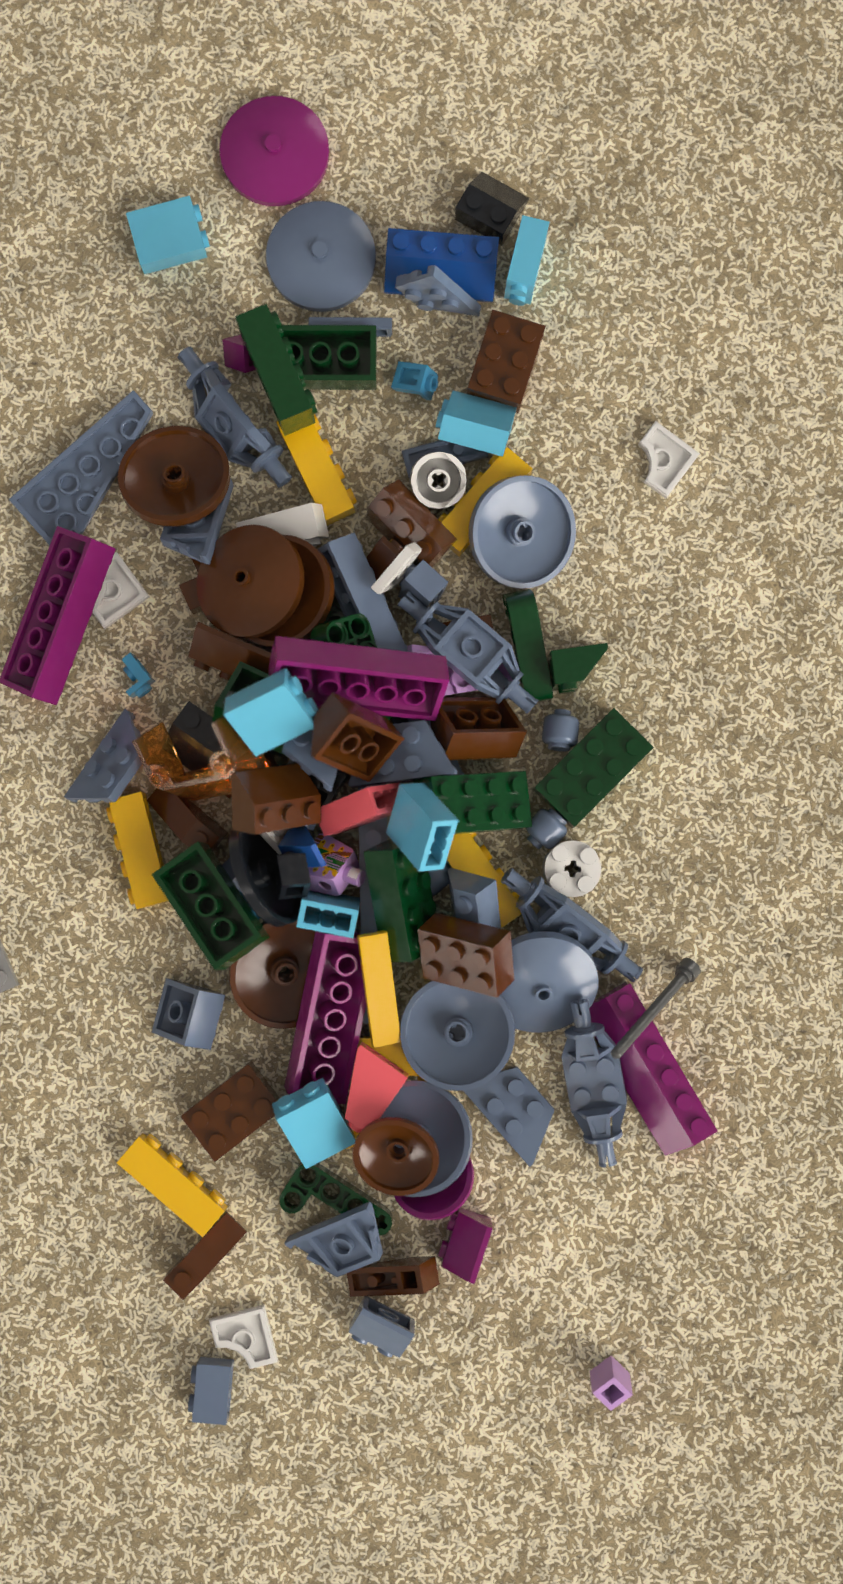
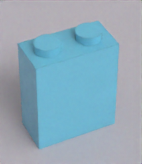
(168, 234)
(526, 260)
(475, 422)
(270, 712)
(421, 826)
(329, 913)
(313, 1123)

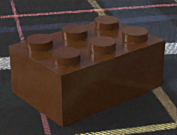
(506, 359)
(466, 954)
(231, 1111)

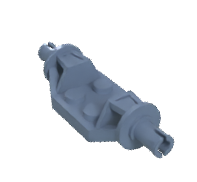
(227, 422)
(470, 649)
(566, 917)
(594, 1082)

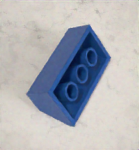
(462, 257)

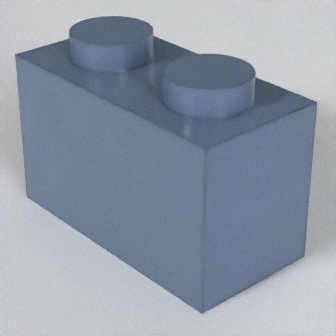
(423, 583)
(212, 1390)

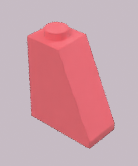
(358, 809)
(372, 1087)

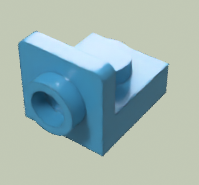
(415, 379)
(134, 671)

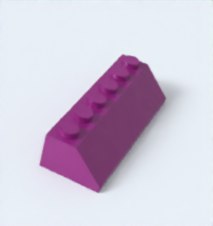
(57, 615)
(374, 678)
(329, 1017)
(653, 1075)

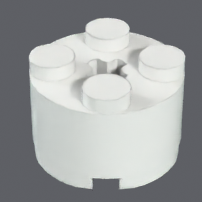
(454, 479)
(584, 858)

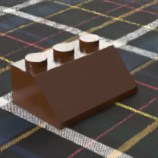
(407, 520)
(223, 652)
(478, 728)
(352, 737)
(273, 799)

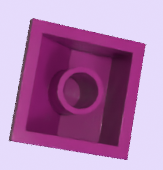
(466, 1243)

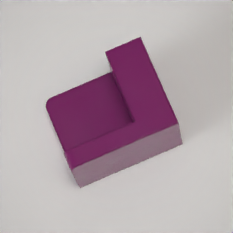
(236, 354)

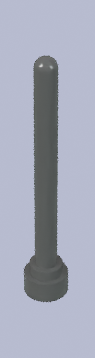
(685, 972)

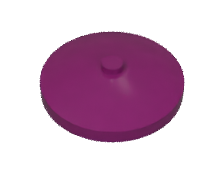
(274, 151)

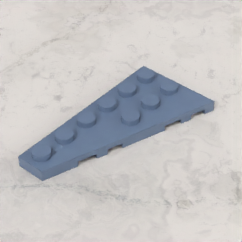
(80, 477)

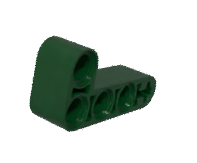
(341, 633)
(528, 643)
(338, 1202)

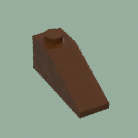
(186, 819)
(204, 1256)
(395, 1277)

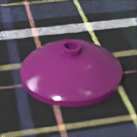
(441, 1203)

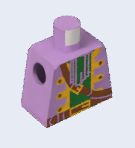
(340, 870)

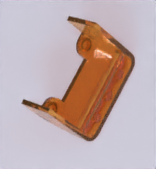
(168, 774)

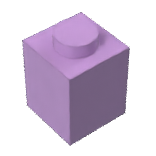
(611, 1383)

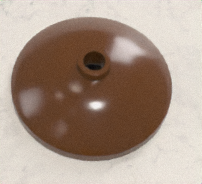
(393, 1168)

